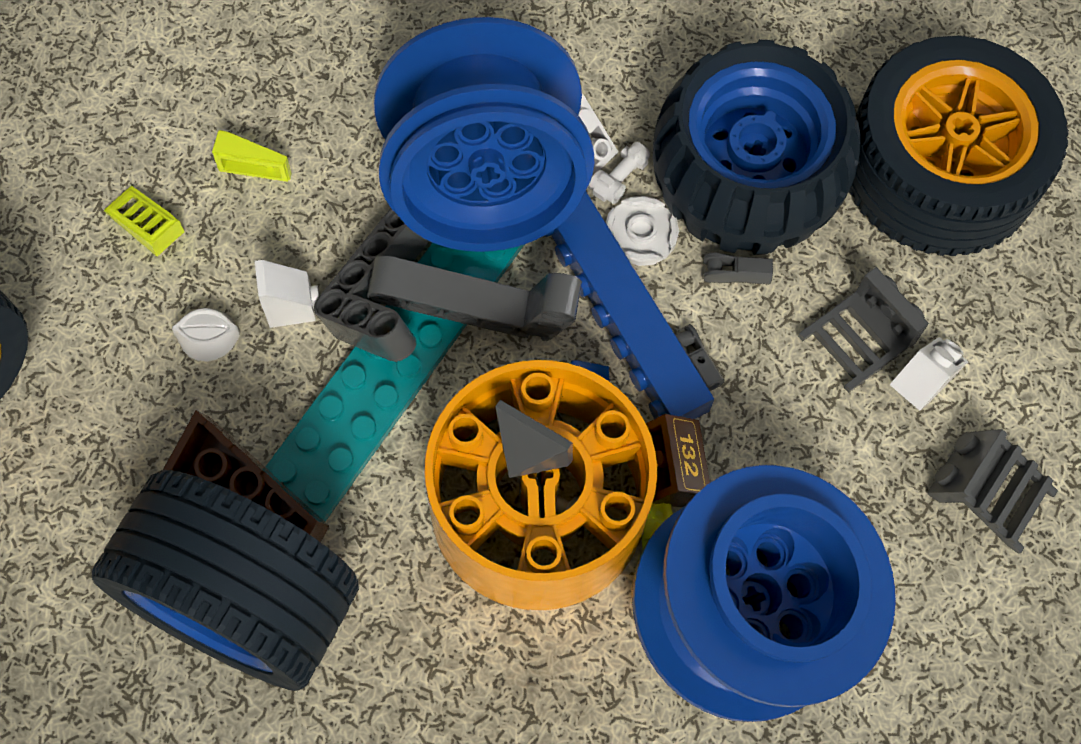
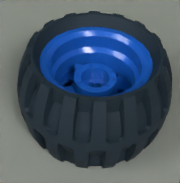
(754, 182)

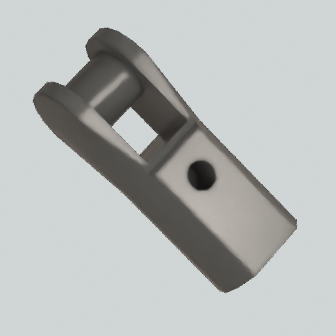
(744, 269)
(700, 358)

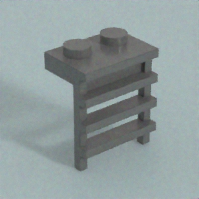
(883, 314)
(977, 472)

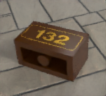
(679, 458)

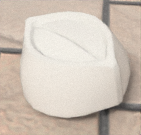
(206, 334)

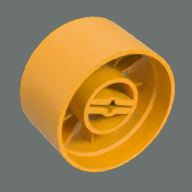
(613, 437)

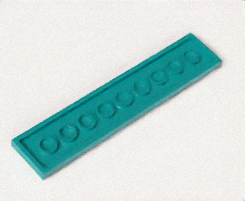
(371, 395)

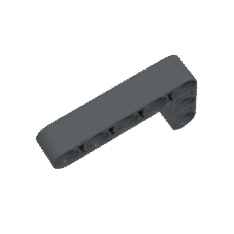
(476, 301)
(345, 303)

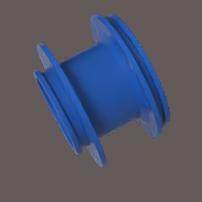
(482, 134)
(731, 653)

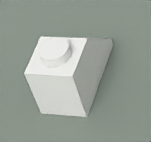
(285, 294)

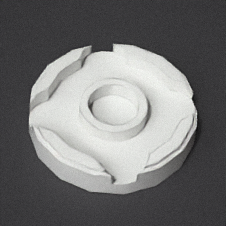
(637, 239)

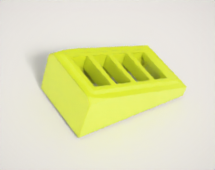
(247, 158)
(160, 238)

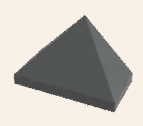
(530, 445)

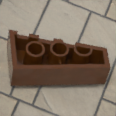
(217, 457)

